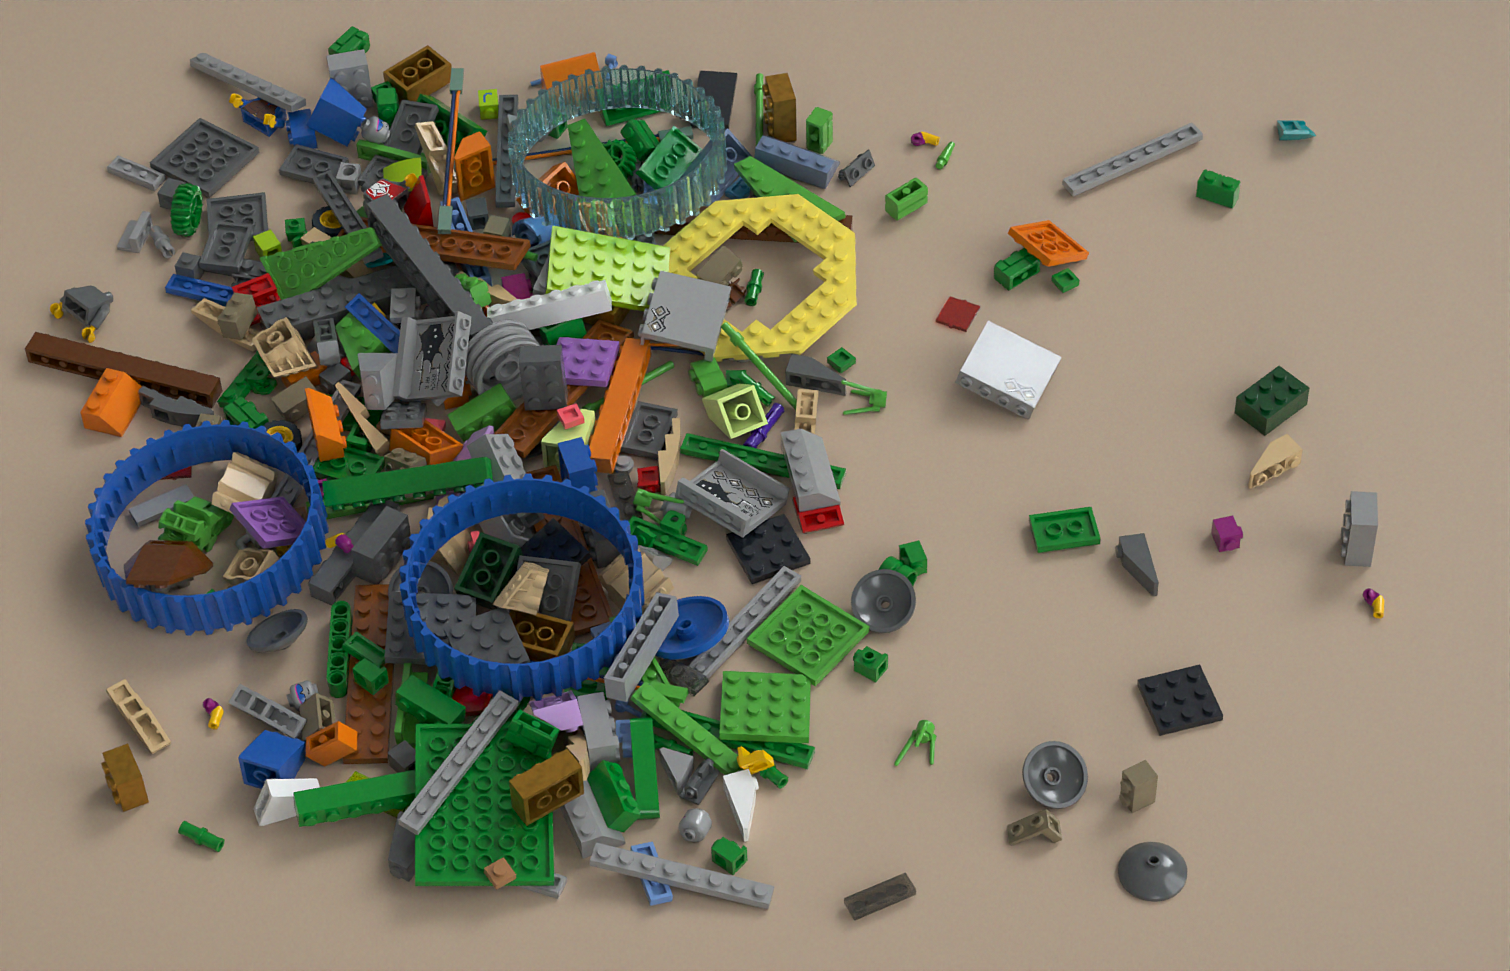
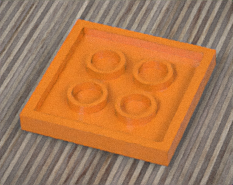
(1048, 243)

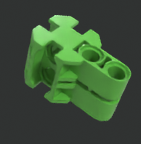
(194, 522)

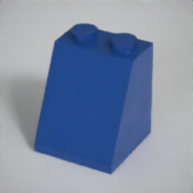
(337, 114)
(271, 758)

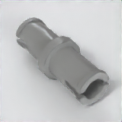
(161, 241)

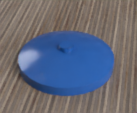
(697, 629)

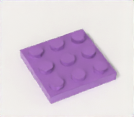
(588, 360)
(269, 521)

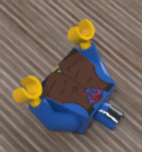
(260, 114)

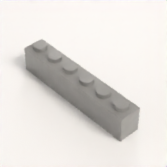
(641, 647)

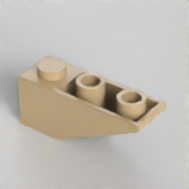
(1277, 458)

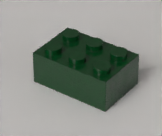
(1271, 400)
(488, 569)

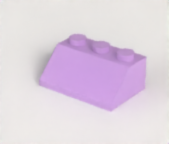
(559, 711)

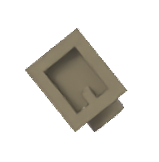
(1033, 825)

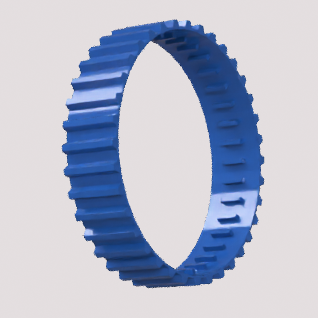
(187, 449)
(508, 498)

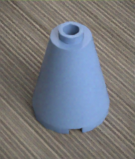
(532, 230)

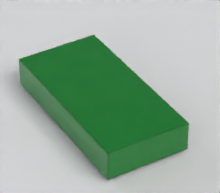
(362, 648)

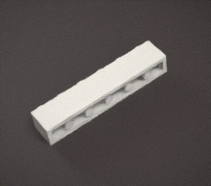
(555, 306)

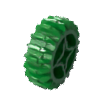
(620, 148)
(186, 209)

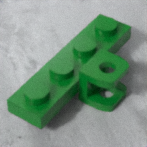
(252, 377)
(672, 537)

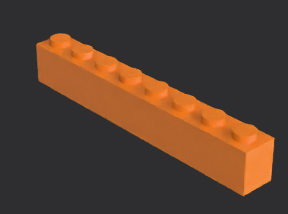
(619, 403)

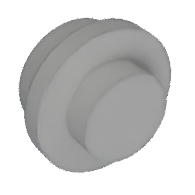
(624, 463)

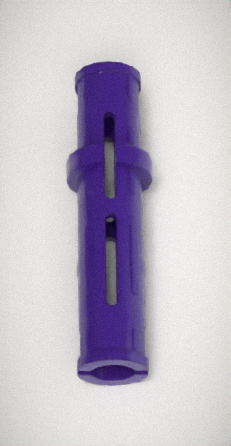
(760, 434)

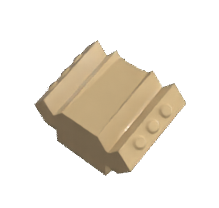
(283, 349)
(244, 481)
(455, 551)
(249, 564)
(616, 581)
(524, 589)

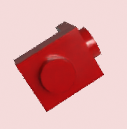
(649, 479)

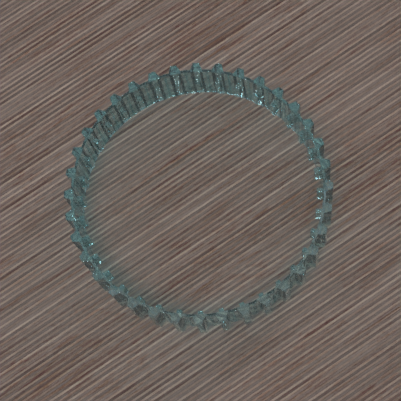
(611, 90)

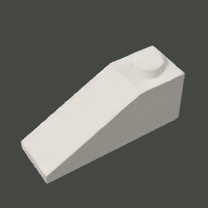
(741, 794)

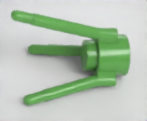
(877, 397)
(644, 498)
(923, 733)

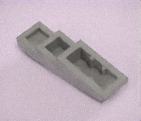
(267, 711)

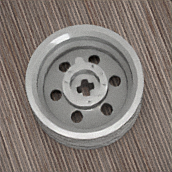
(495, 357)

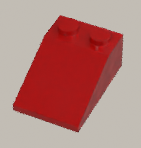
(419, 205)

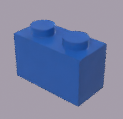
(300, 133)

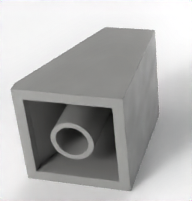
(377, 379)

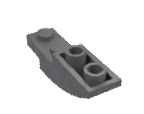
(173, 412)

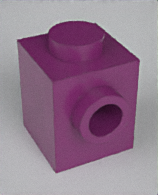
(1226, 533)

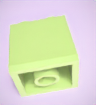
(735, 410)
(559, 434)

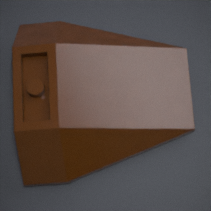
(165, 563)

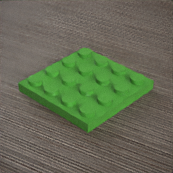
(808, 635)
(765, 707)

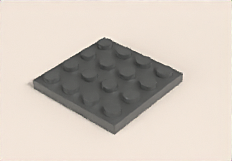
(205, 157)
(436, 611)

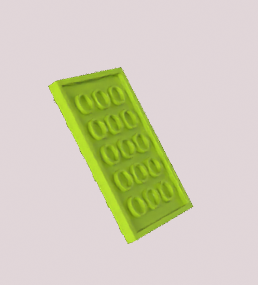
(624, 264)

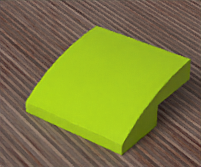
(399, 170)

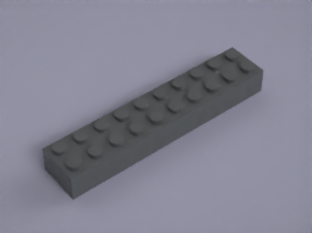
(422, 264)
(332, 299)

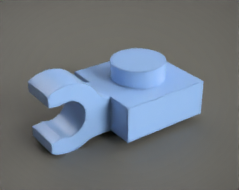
(624, 736)

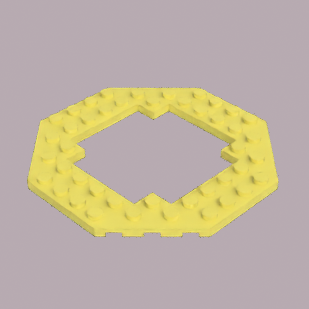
(807, 226)

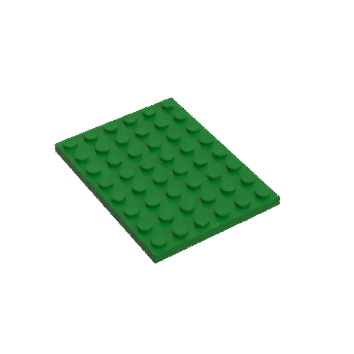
(477, 817)

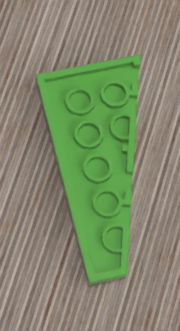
(594, 167)
(768, 182)
(318, 262)

